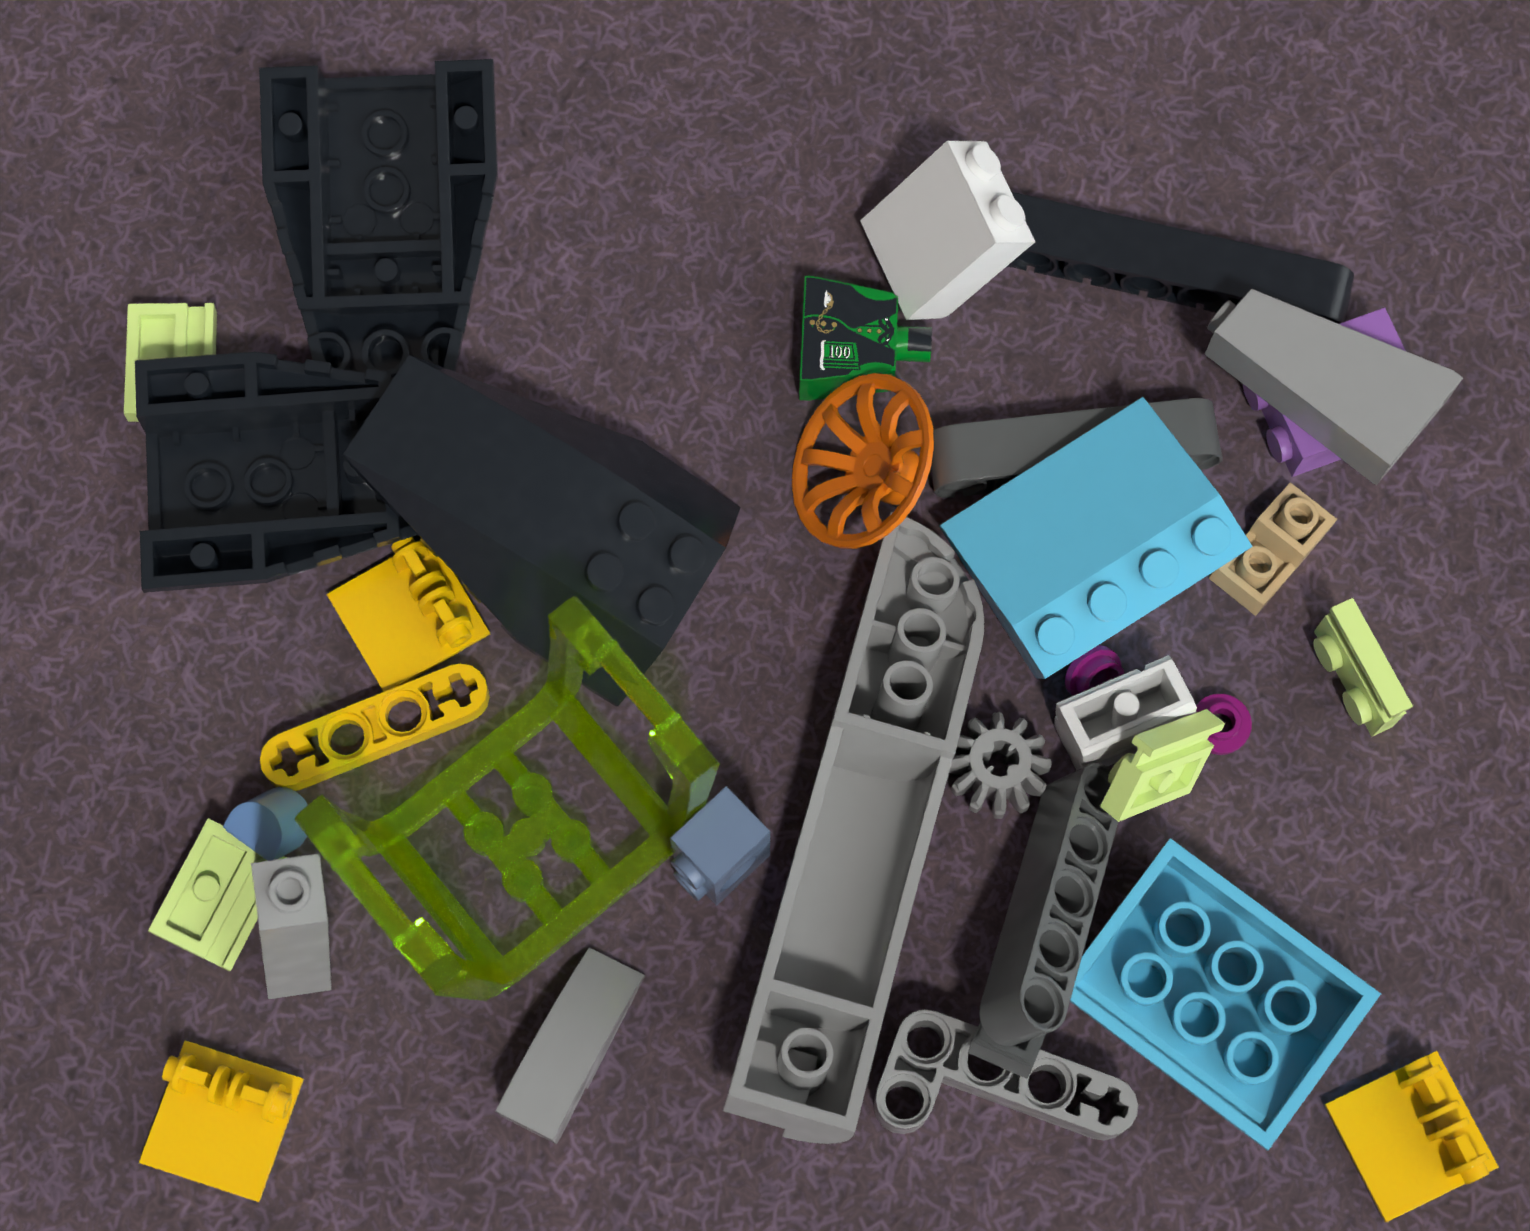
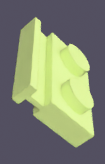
(165, 332)
(1371, 686)
(1162, 767)
(211, 898)

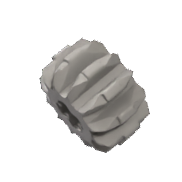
(1020, 776)

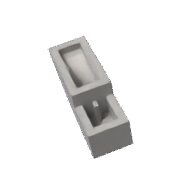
(570, 1046)

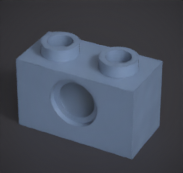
(719, 848)

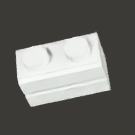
(1105, 719)

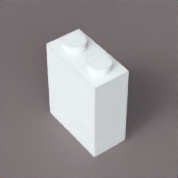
(947, 229)

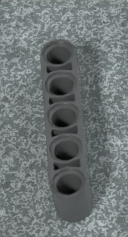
(993, 452)
(1050, 910)

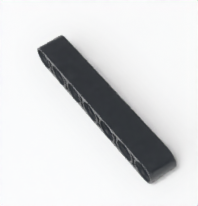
(1174, 262)

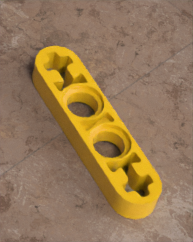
(373, 719)

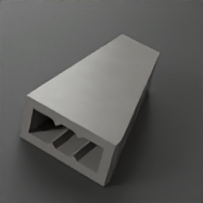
(1331, 380)
(293, 925)

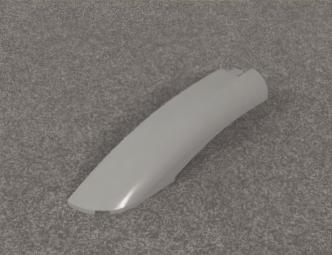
(862, 844)

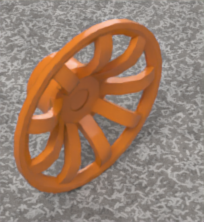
(877, 468)

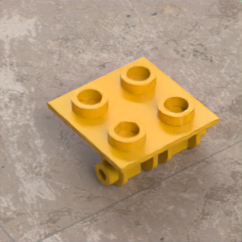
(407, 614)
(220, 1120)
(1411, 1136)

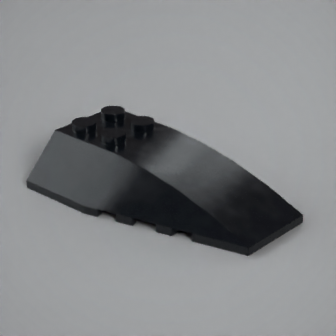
(381, 205)
(254, 469)
(543, 510)

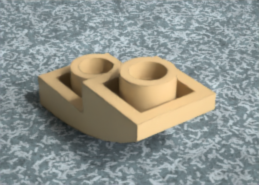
(1280, 544)

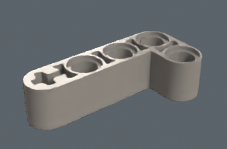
(1008, 1089)

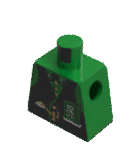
(853, 334)

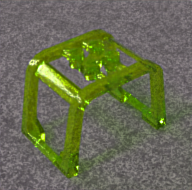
(343, 838)

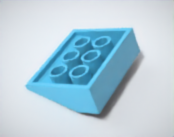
(1094, 538)
(1220, 994)

